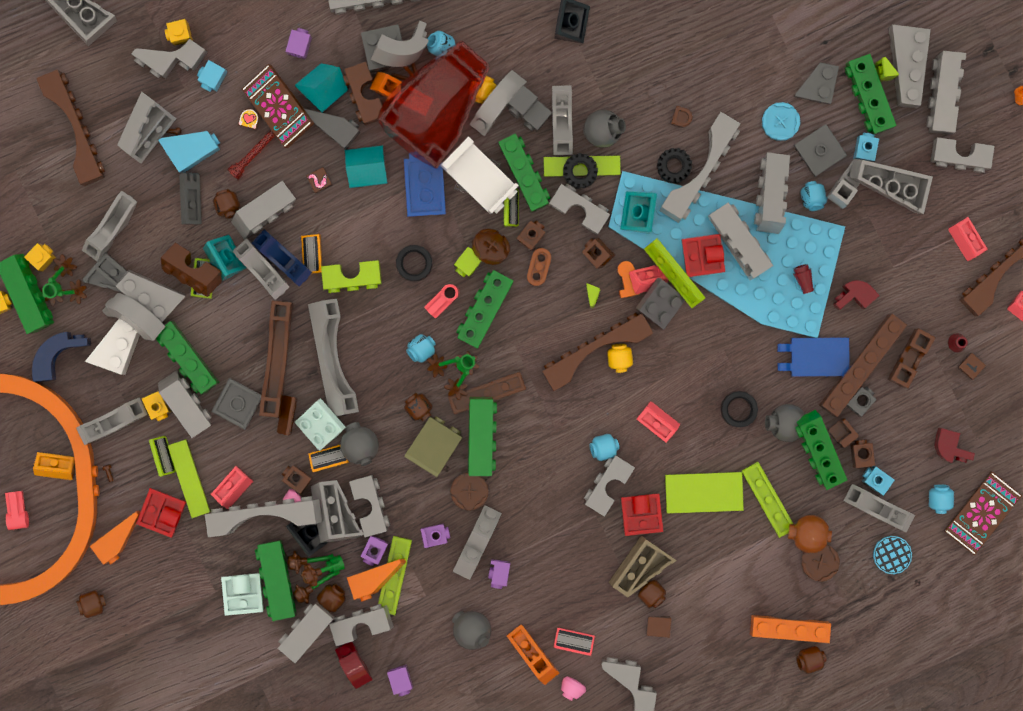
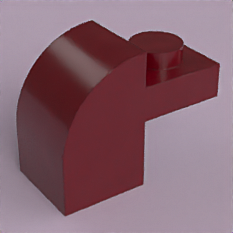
(857, 290)
(946, 446)
(353, 665)

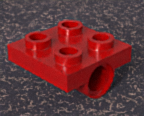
(703, 255)
(161, 512)
(642, 514)

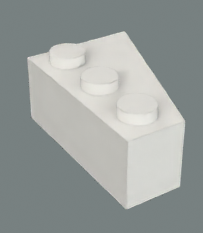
(115, 348)

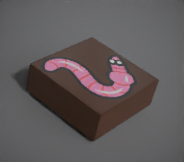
(319, 180)

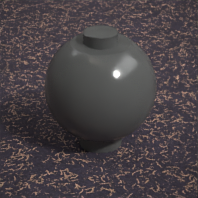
(603, 128)
(783, 422)
(359, 444)
(471, 629)

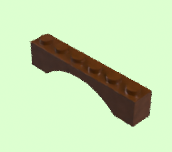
(86, 163)
(982, 294)
(632, 331)
(276, 359)
(863, 366)

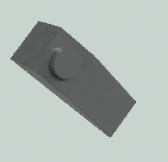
(337, 128)

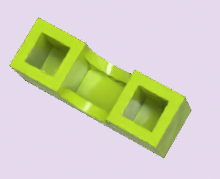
(368, 276)

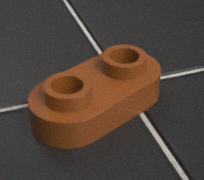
(539, 267)

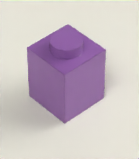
(299, 43)
(400, 680)

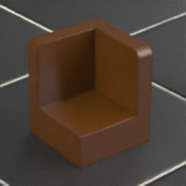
(843, 433)
(659, 626)

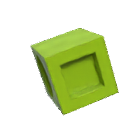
(467, 263)

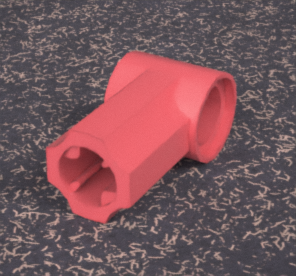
(441, 301)
(16, 515)

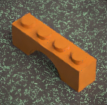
(790, 629)

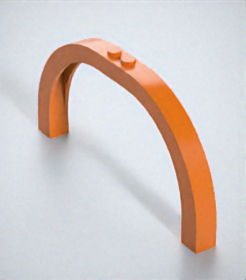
(86, 489)

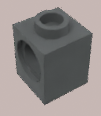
(855, 407)

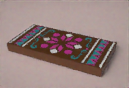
(278, 106)
(982, 513)

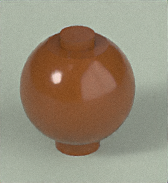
(810, 534)

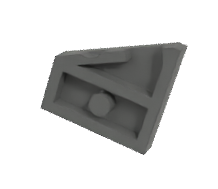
(820, 84)
(105, 273)

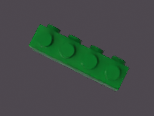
(870, 94)
(523, 173)
(25, 294)
(485, 308)
(186, 356)
(481, 436)
(821, 450)
(276, 580)

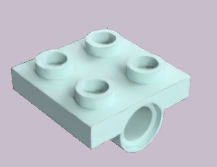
(320, 424)
(242, 594)

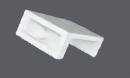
(479, 176)

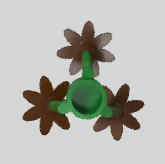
(53, 289)
(463, 363)

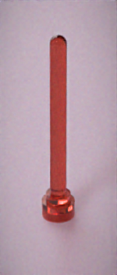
(237, 169)

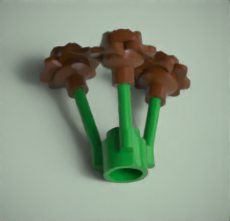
(310, 575)

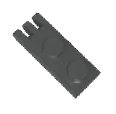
(190, 198)

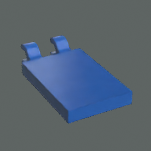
(423, 188)
(816, 356)

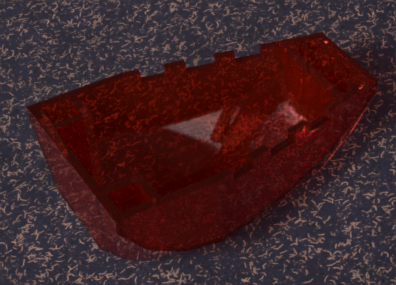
(434, 104)

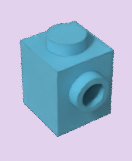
(211, 76)
(866, 147)
(877, 480)

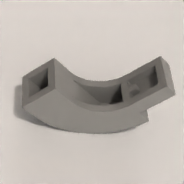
(401, 53)
(497, 102)
(562, 120)
(844, 189)
(261, 268)
(135, 315)
(112, 421)
(879, 508)

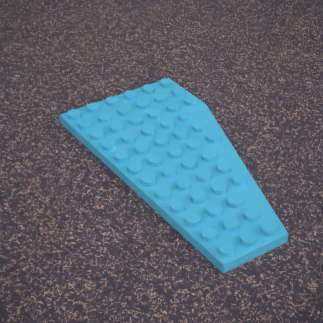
(772, 296)

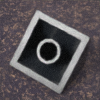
(572, 21)
(307, 537)

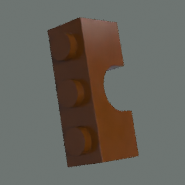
(358, 77)
(201, 279)
(913, 352)

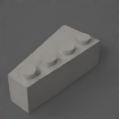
(909, 56)
(896, 184)
(773, 191)

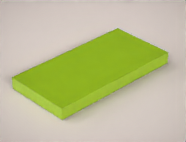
(704, 492)

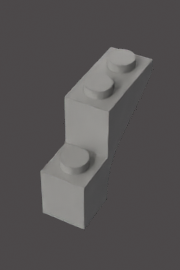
(163, 62)
(110, 226)
(477, 542)
(628, 675)

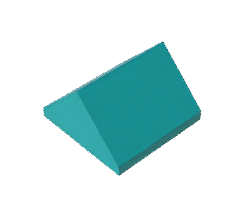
(323, 86)
(365, 166)
(638, 212)
(222, 256)

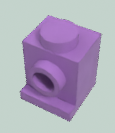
(427, 533)
(378, 543)
(499, 573)

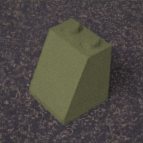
(434, 445)

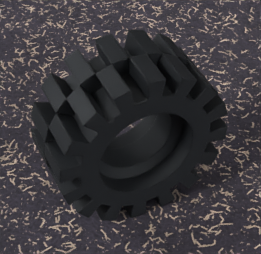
(580, 159)
(684, 159)

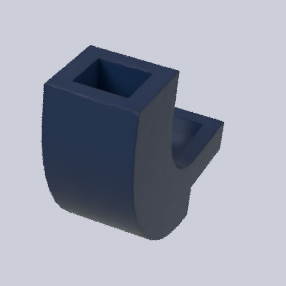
(282, 257)
(45, 358)

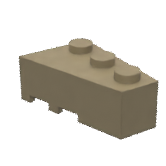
(640, 566)

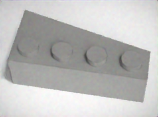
(84, 18)
(945, 92)
(740, 241)

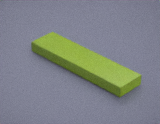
(606, 166)
(674, 273)
(189, 478)
(767, 498)
(391, 590)

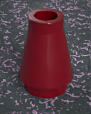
(803, 275)
(953, 342)

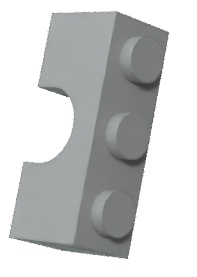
(945, 154)
(567, 198)
(367, 489)
(597, 498)
(376, 618)

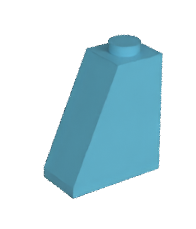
(189, 149)

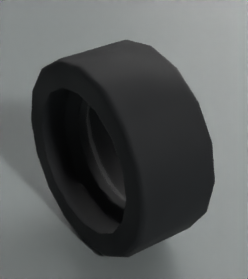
(414, 277)
(753, 406)

